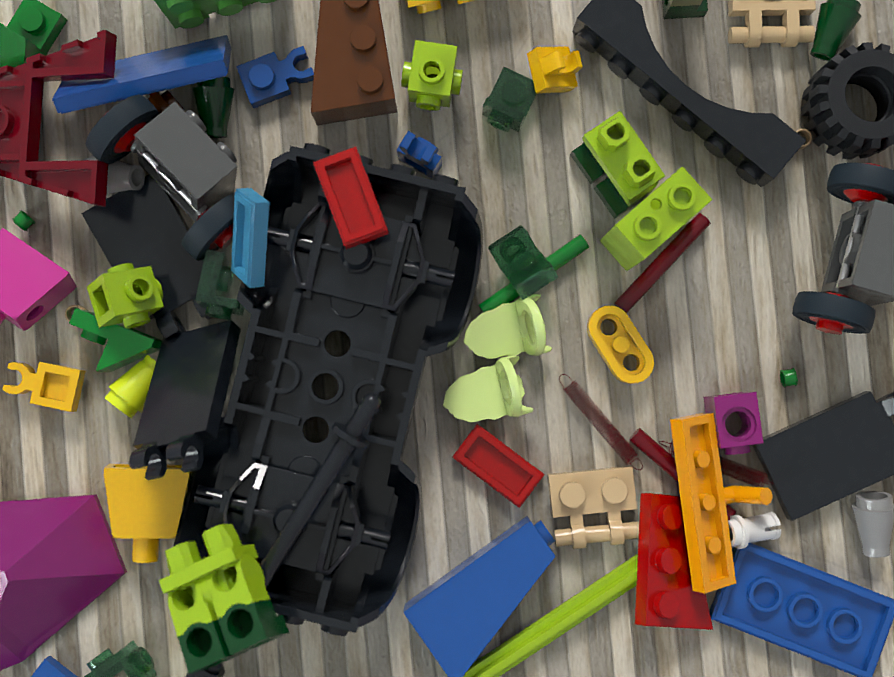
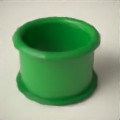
(23, 220)
(788, 377)

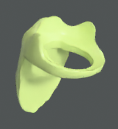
(508, 330)
(488, 393)

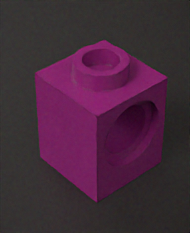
(747, 408)

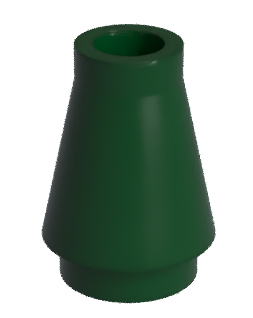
(834, 26)
(214, 105)

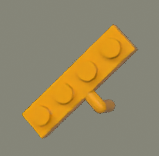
(706, 500)

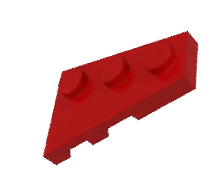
(663, 569)

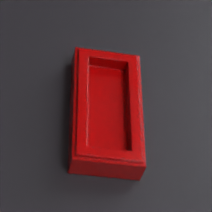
(351, 197)
(498, 465)

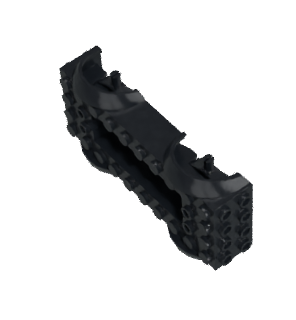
(398, 306)

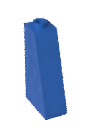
(476, 597)

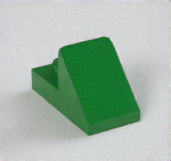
(29, 32)
(123, 344)

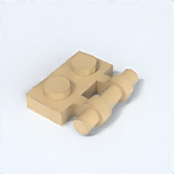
(787, 34)
(590, 493)

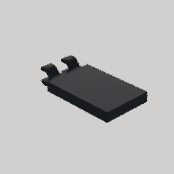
(148, 231)
(185, 398)
(830, 454)

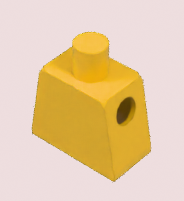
(145, 507)

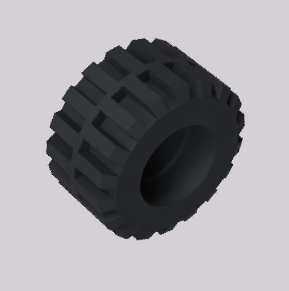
(830, 113)

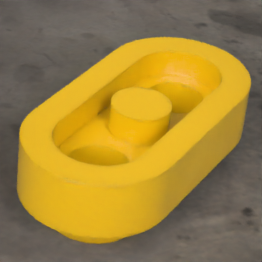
(623, 342)

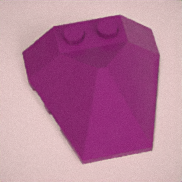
(52, 566)

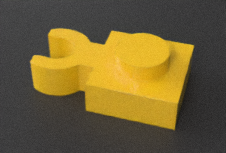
(51, 386)

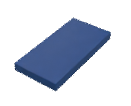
(148, 74)
(805, 610)

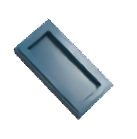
(250, 237)

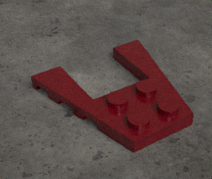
(21, 118)

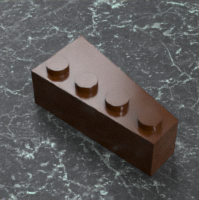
(351, 63)

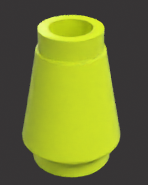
(131, 389)

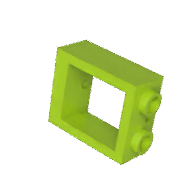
(655, 219)

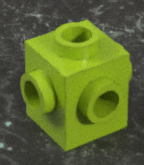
(432, 75)
(125, 296)

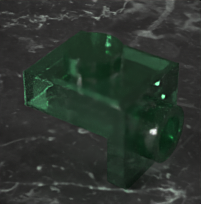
(131, 658)

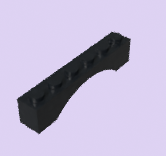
(751, 141)

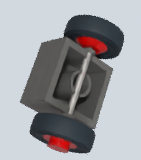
(180, 159)
(862, 253)

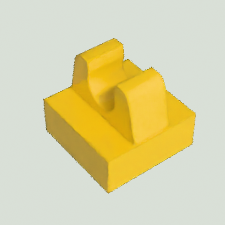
(554, 69)

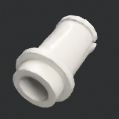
(752, 529)

